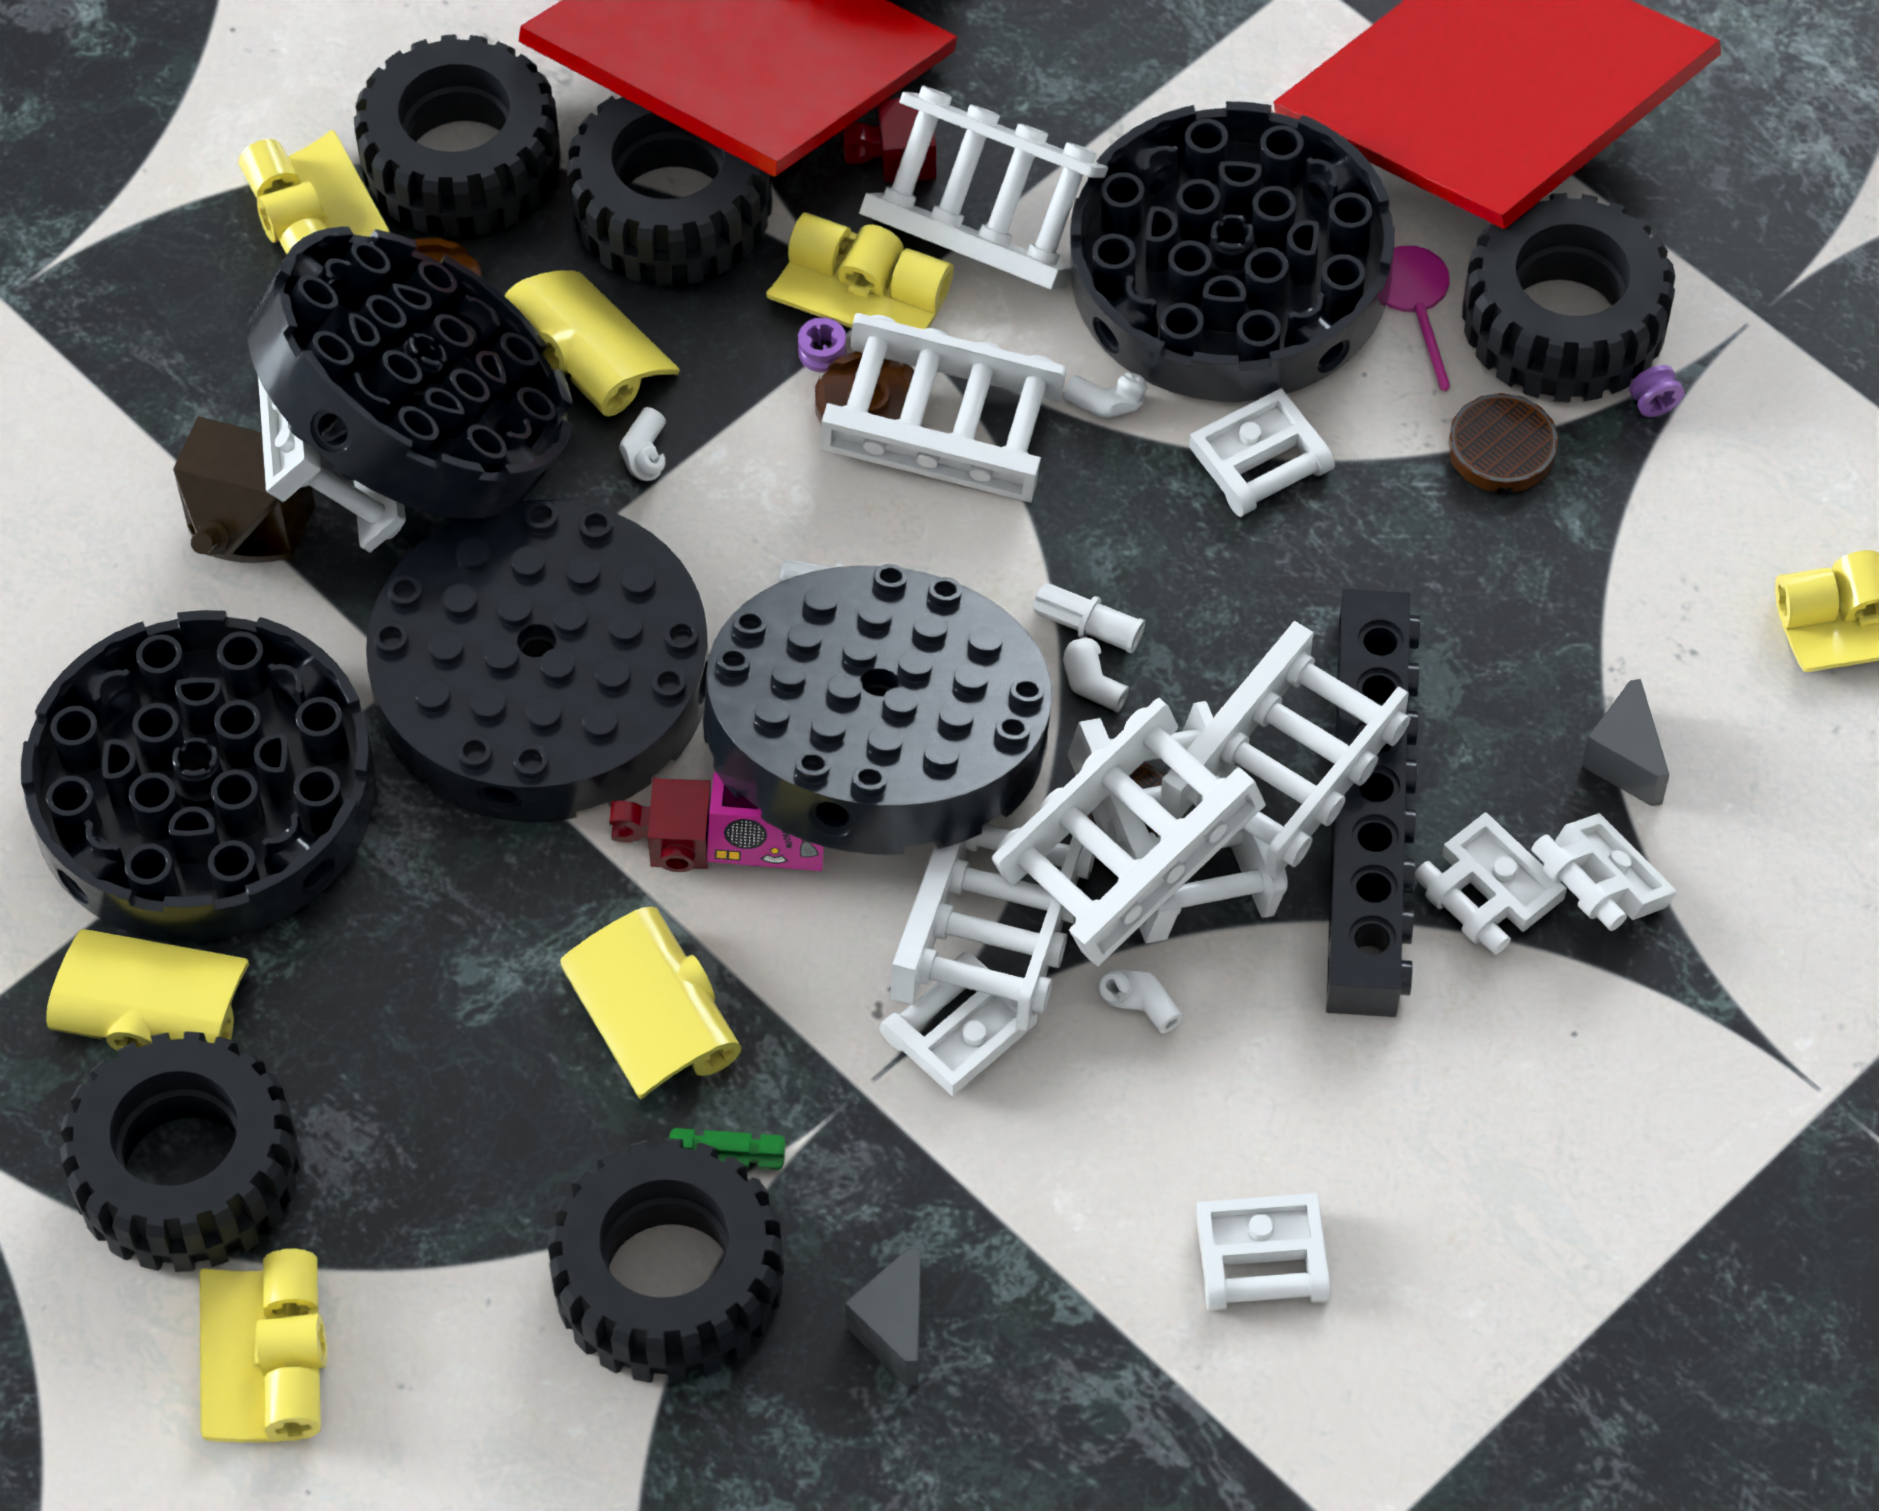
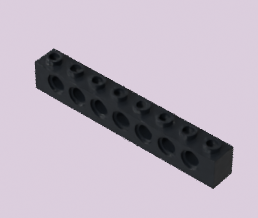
(1359, 980)

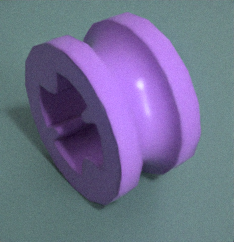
(818, 330)
(1656, 390)

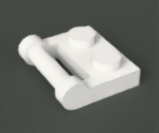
(1252, 438)
(964, 1040)
(1261, 1233)

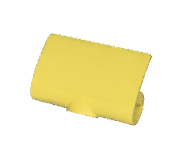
(308, 190)
(864, 273)
(589, 338)
(1832, 612)
(141, 990)
(650, 1001)
(261, 1351)

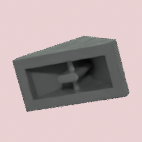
(1628, 749)
(888, 1316)

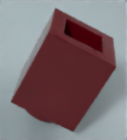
(887, 140)
(672, 823)

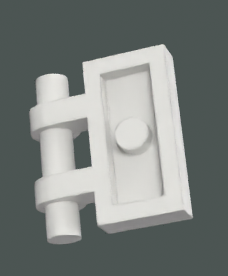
(1501, 872)
(1622, 876)

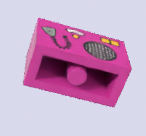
(743, 838)

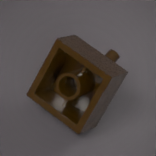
(227, 499)

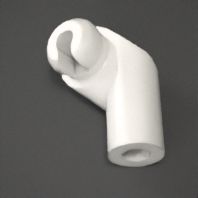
(1107, 402)
(638, 446)
(1086, 675)
(1143, 993)

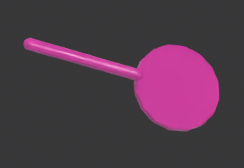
(1417, 285)

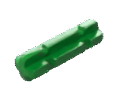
(767, 1152)

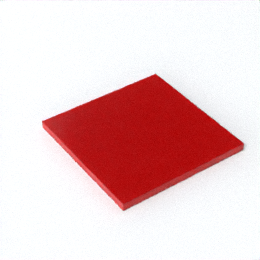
(745, 72)
(1498, 94)

